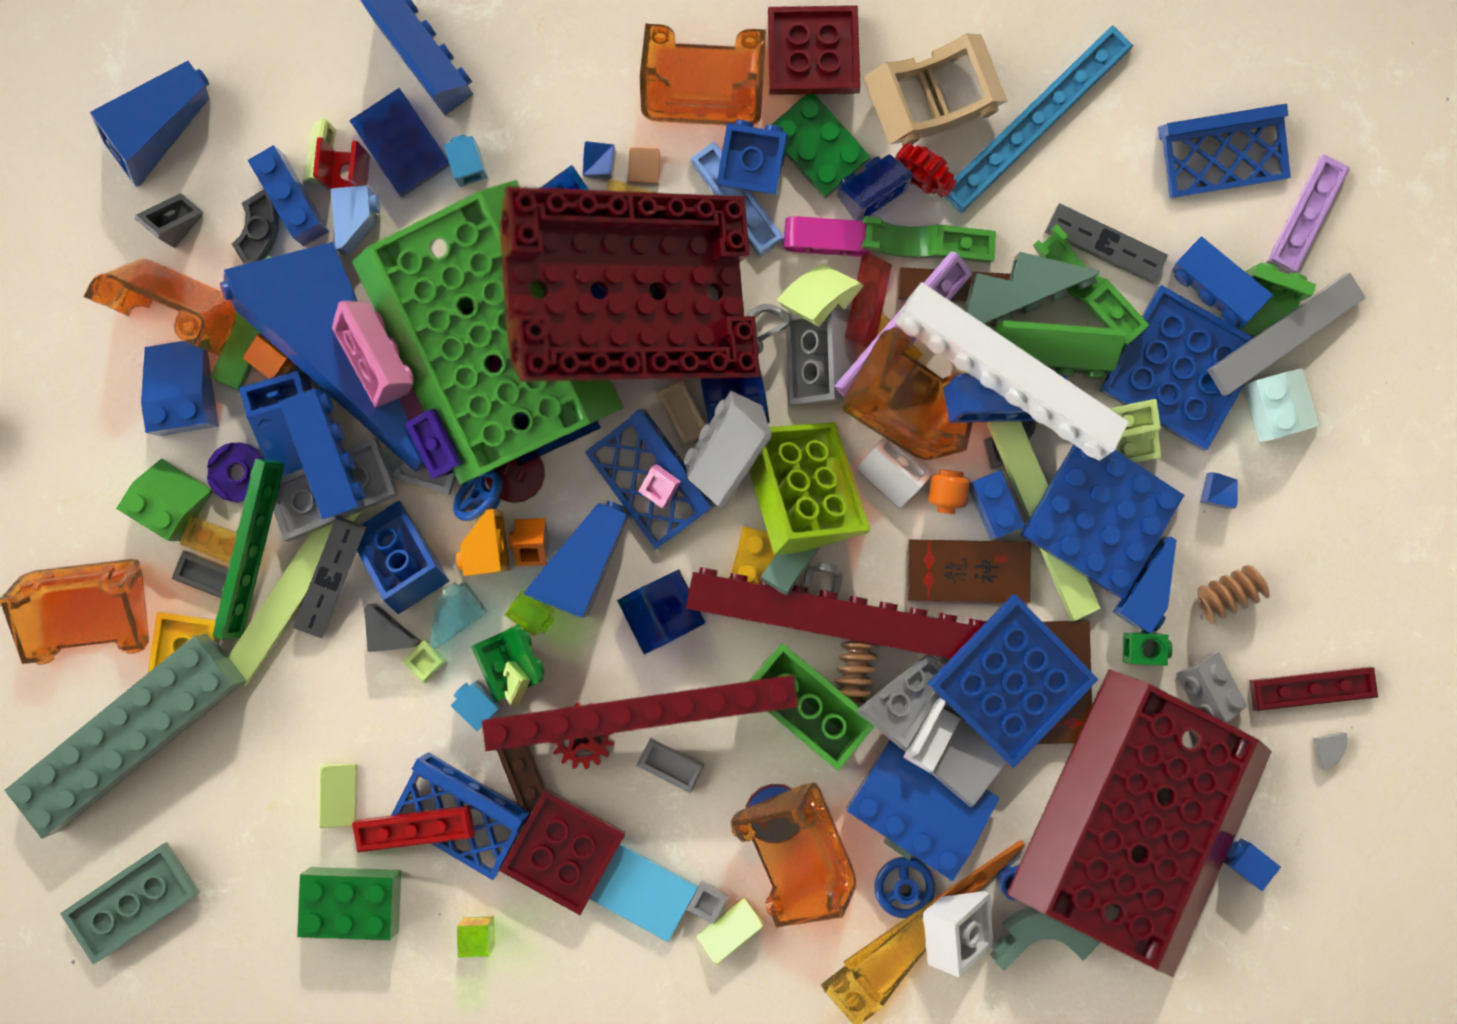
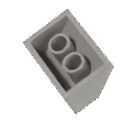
(818, 358)
(727, 447)

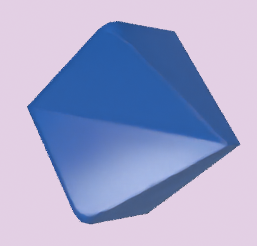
(598, 160)
(1220, 491)

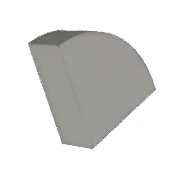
(1330, 749)

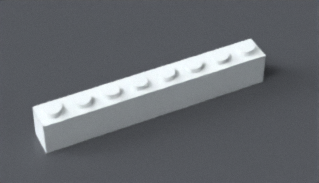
(1011, 372)

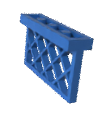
(1224, 124)
(669, 461)
(473, 793)

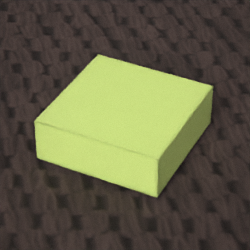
(424, 661)

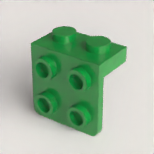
(510, 646)

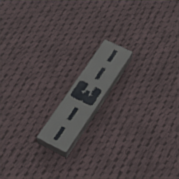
(1108, 244)
(329, 577)

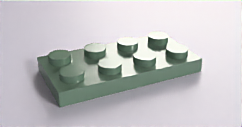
(129, 903)

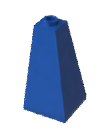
(150, 118)
(579, 566)

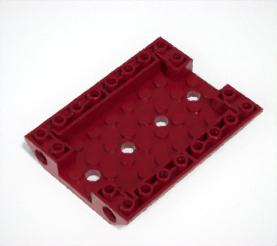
(625, 247)
(1110, 805)

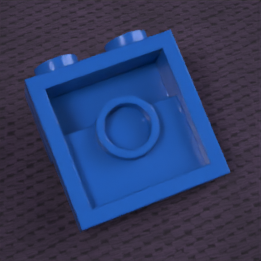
(752, 157)

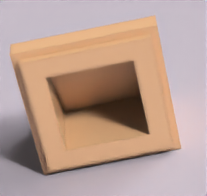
(644, 165)

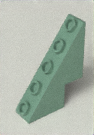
(1029, 282)

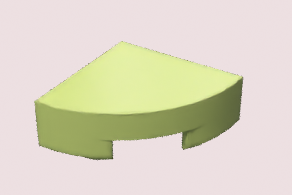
(516, 682)

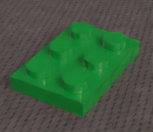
(820, 144)

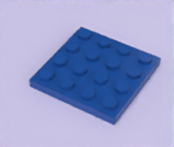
(1172, 365)
(1102, 517)
(1013, 681)

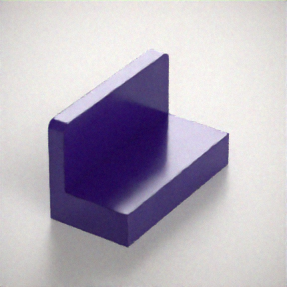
(433, 444)

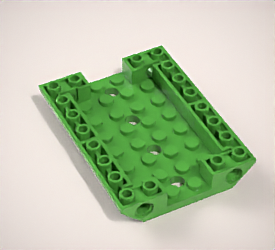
(450, 350)

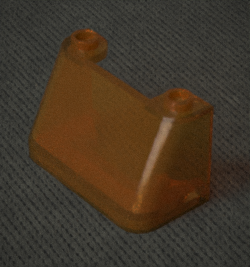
(701, 80)
(203, 314)
(904, 401)
(76, 609)
(800, 855)

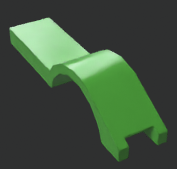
(929, 241)
(1101, 297)
(231, 367)

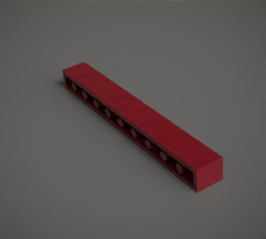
(829, 615)
(640, 713)

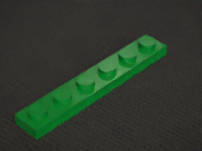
(248, 548)

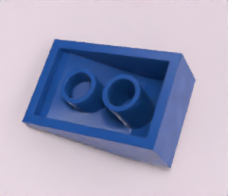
(177, 389)
(399, 559)

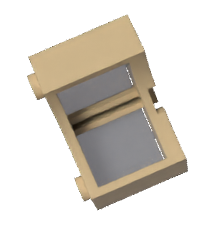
(936, 92)

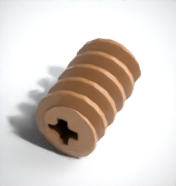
(1230, 591)
(856, 670)

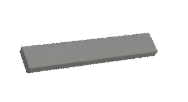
(1286, 334)

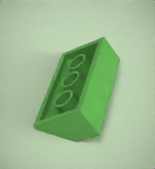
(1067, 346)
(824, 716)

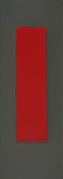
(413, 828)

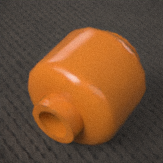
(949, 491)

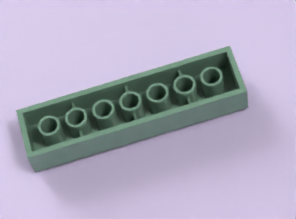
(125, 735)

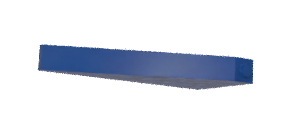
(294, 307)

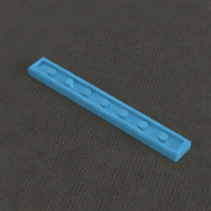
(1038, 118)

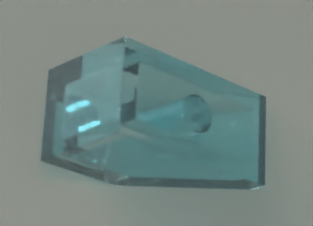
(454, 613)

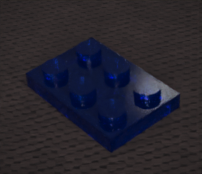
(400, 142)

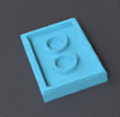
(644, 892)

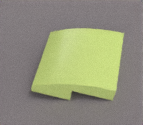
(818, 293)
(1140, 436)

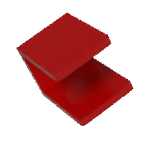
(329, 164)

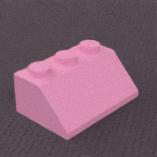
(371, 352)

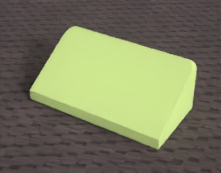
(320, 129)
(337, 795)
(730, 930)

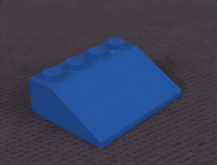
(920, 812)

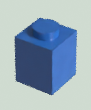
(1251, 864)

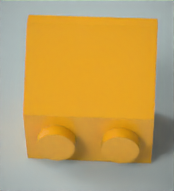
(485, 546)

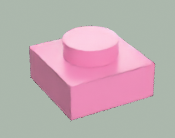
(659, 486)

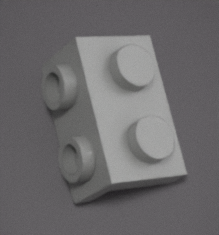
(1212, 688)

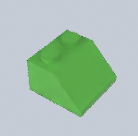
(164, 500)

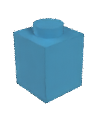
(465, 160)
(475, 704)

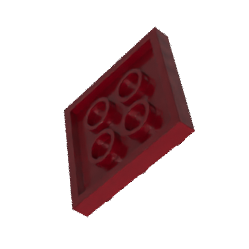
(813, 50)
(562, 851)

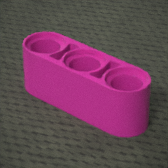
(824, 236)

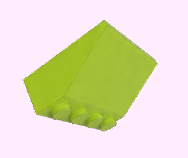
(807, 489)

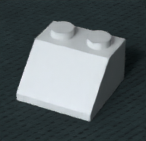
(958, 931)

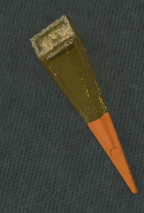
(880, 966)

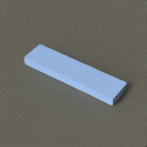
(761, 230)

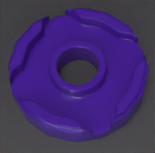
(220, 468)

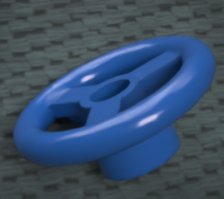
(479, 498)
(905, 898)

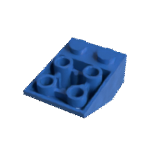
(267, 418)

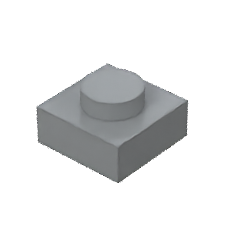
(707, 902)

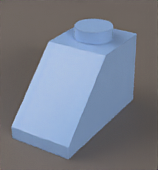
(353, 215)

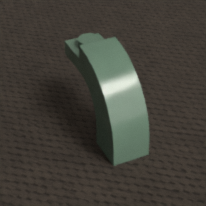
(1031, 926)

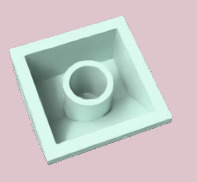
(1281, 405)

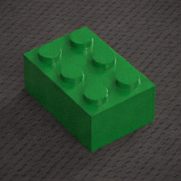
(349, 903)

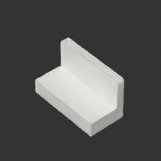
(893, 472)
(932, 737)

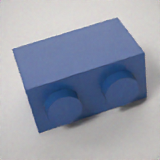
(995, 505)

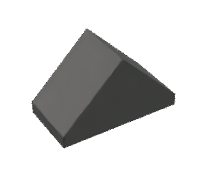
(170, 219)
(385, 632)

